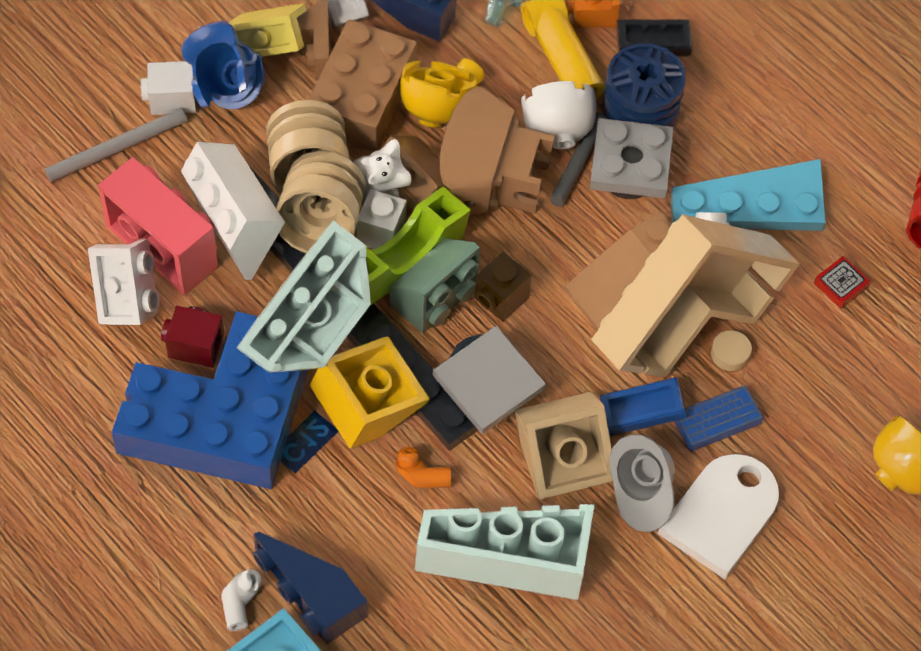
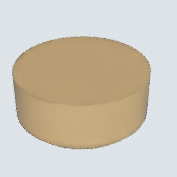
(731, 350)

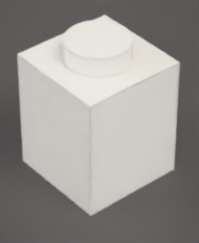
(169, 87)
(380, 218)

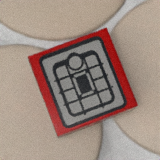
(841, 282)

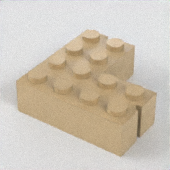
(687, 280)

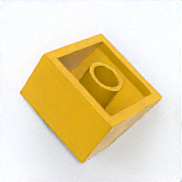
(368, 391)

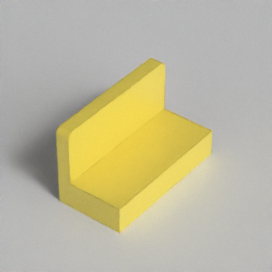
(271, 29)

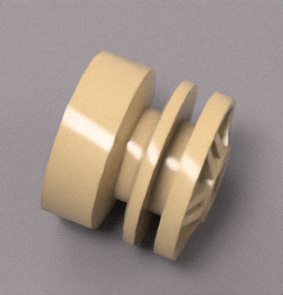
(299, 130)
(315, 193)

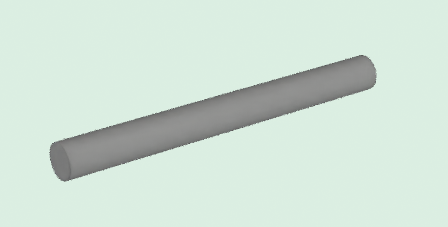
(115, 145)

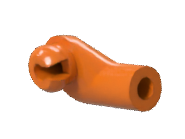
(418, 473)

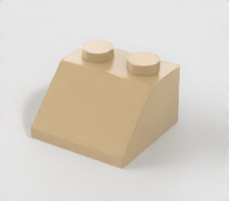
(565, 444)

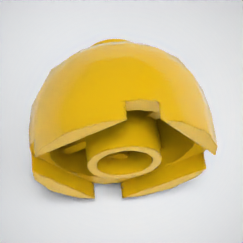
(433, 91)
(899, 456)

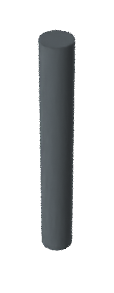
(575, 165)

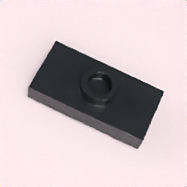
(666, 33)

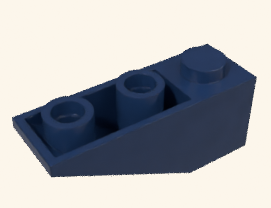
(424, 17)
(319, 589)

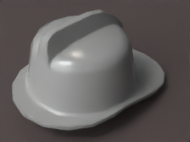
(642, 482)

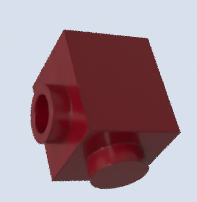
(193, 335)

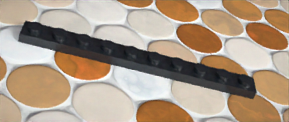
(441, 411)

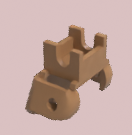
(488, 150)

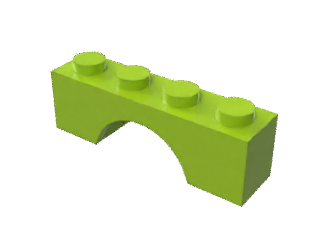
(432, 221)

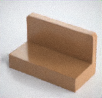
(422, 167)

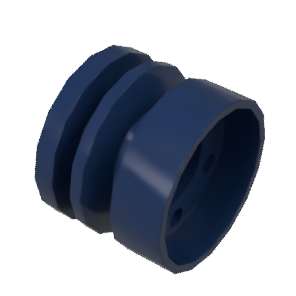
(644, 86)

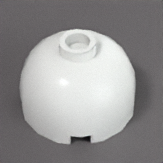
(560, 112)

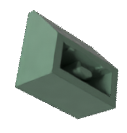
(436, 284)

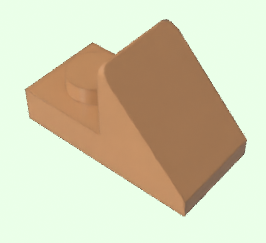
(315, 35)

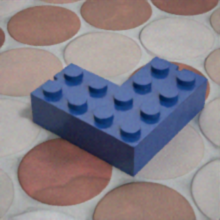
(207, 425)

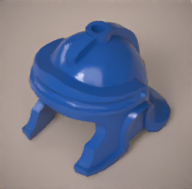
(223, 67)

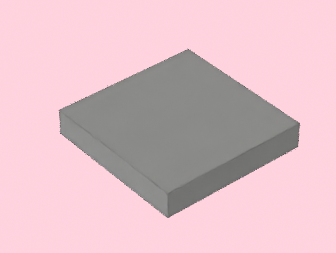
(489, 379)

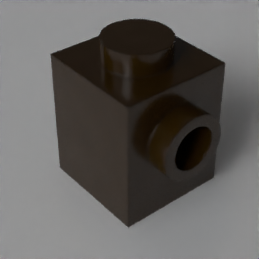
(503, 286)

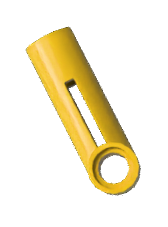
(551, 26)

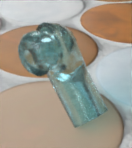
(496, 10)

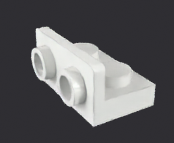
(124, 282)

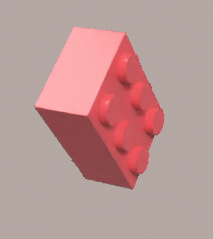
(144, 208)

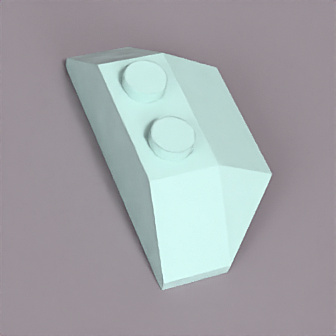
(313, 306)

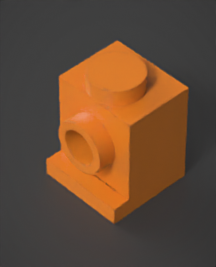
(594, 13)

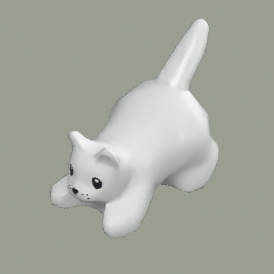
(384, 170)

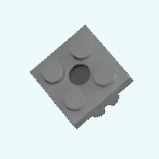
(631, 159)

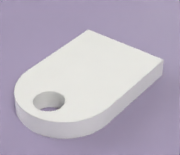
(720, 515)

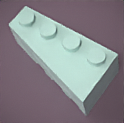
(508, 548)

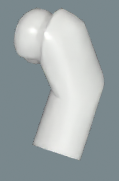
(236, 597)

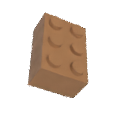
(365, 81)

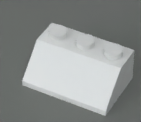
(234, 203)

